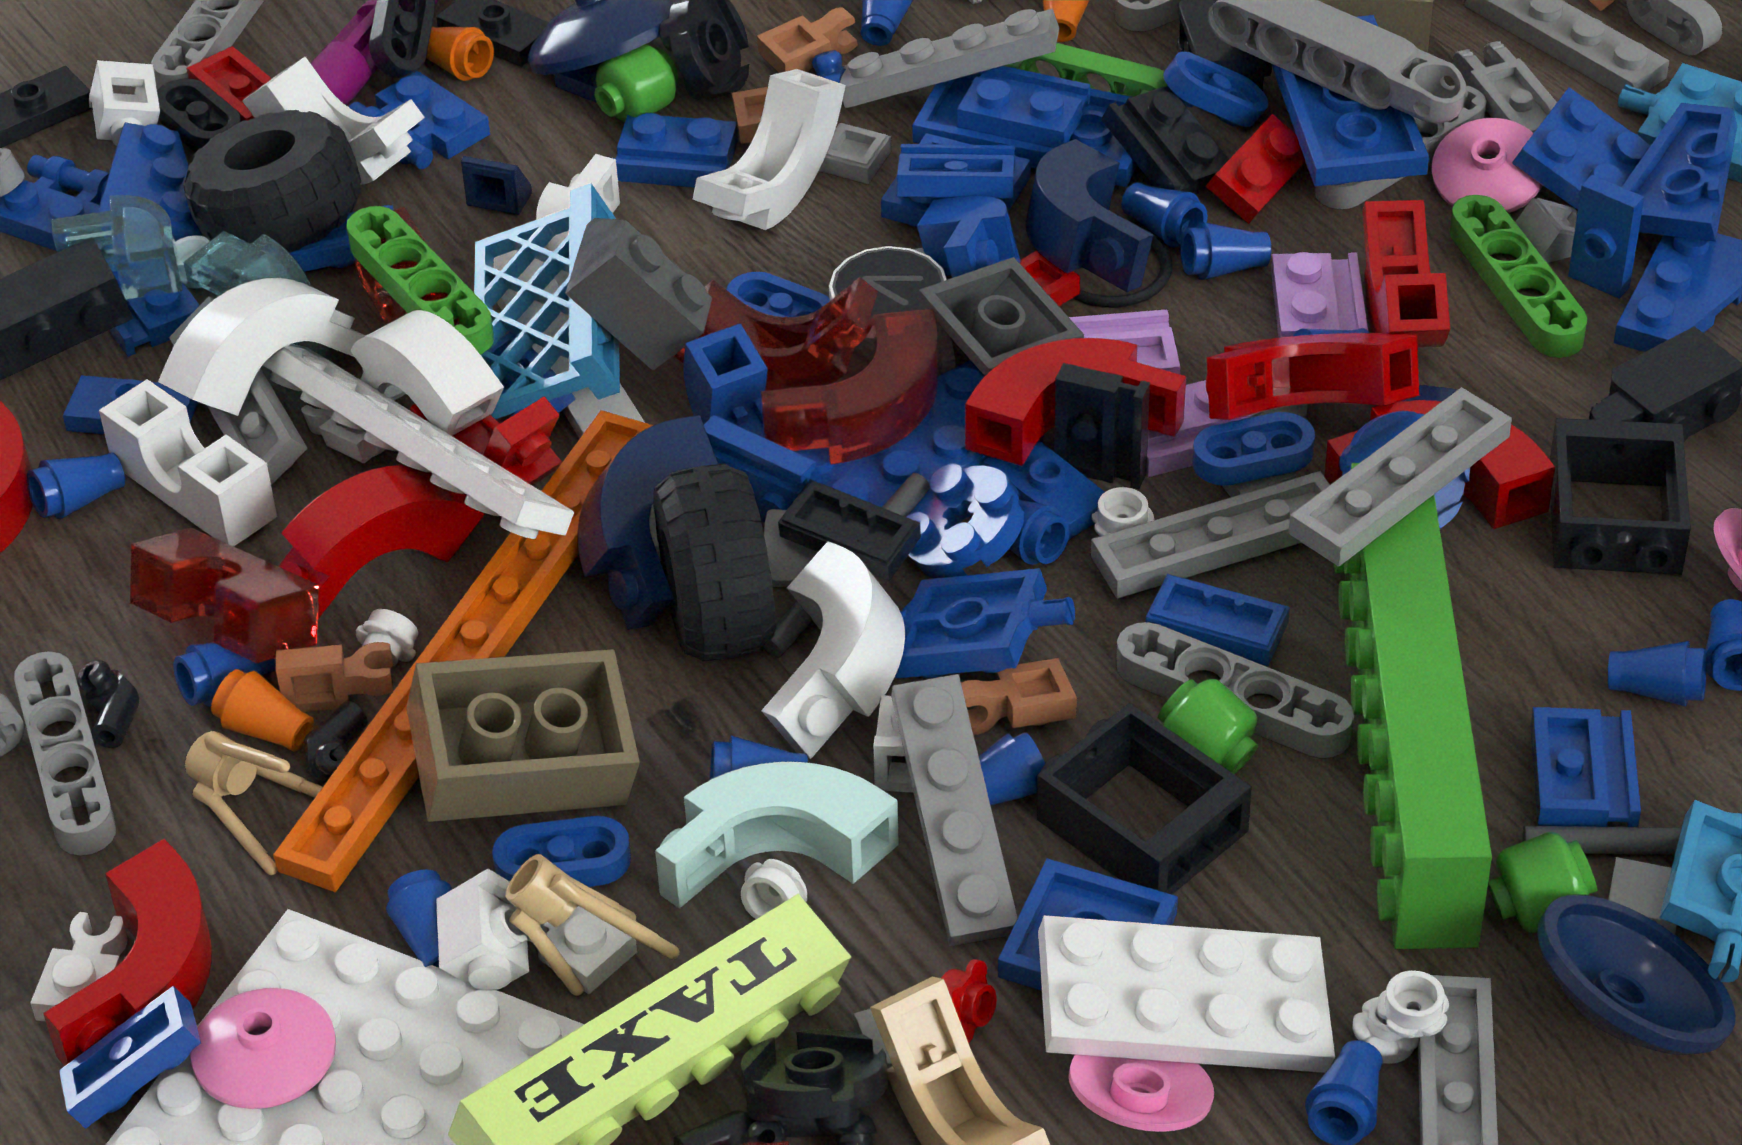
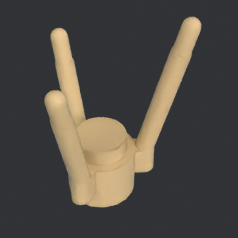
(230, 768)
(551, 896)

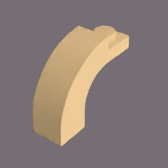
(938, 1074)

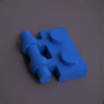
(448, 122)
(31, 206)

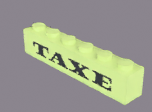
(662, 1037)

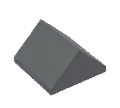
(997, 313)

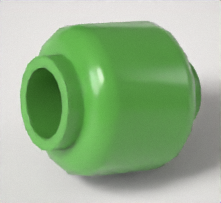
(636, 82)
(1212, 722)
(1536, 875)

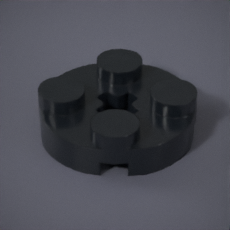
(706, 46)
(819, 1078)

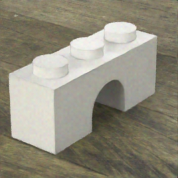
(214, 487)

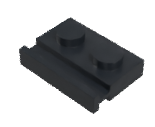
(1165, 140)
(1102, 424)

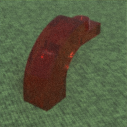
(802, 348)
(869, 408)

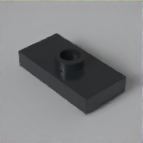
(505, 26)
(41, 104)
(869, 531)

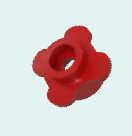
(971, 996)

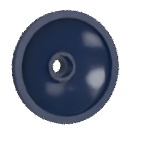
(595, 33)
(1634, 977)

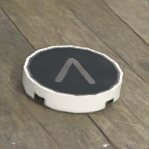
(893, 272)

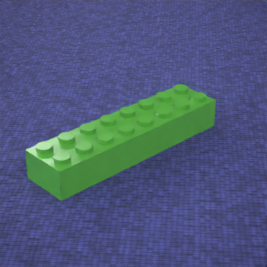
(1416, 737)

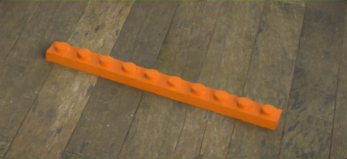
(482, 625)

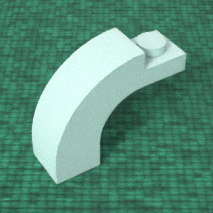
(777, 809)

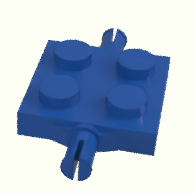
(976, 622)

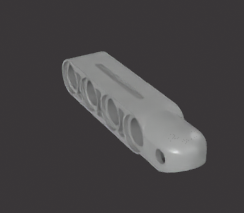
(1342, 55)

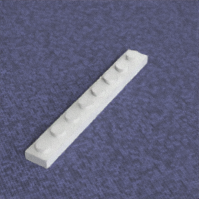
(419, 443)

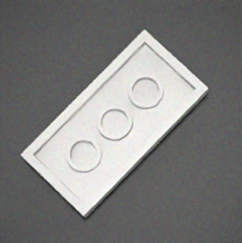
(1184, 994)

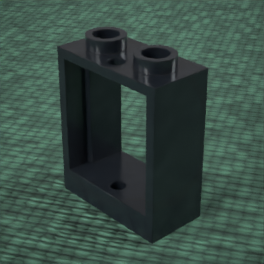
(1650, 456)
(1180, 850)

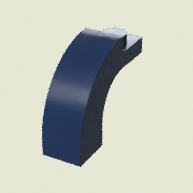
(1072, 218)
(616, 515)

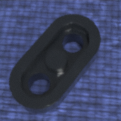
(401, 35)
(194, 111)

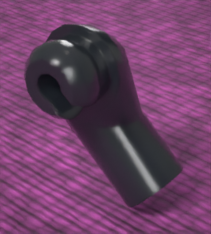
(732, 1129)

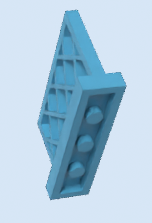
(587, 344)

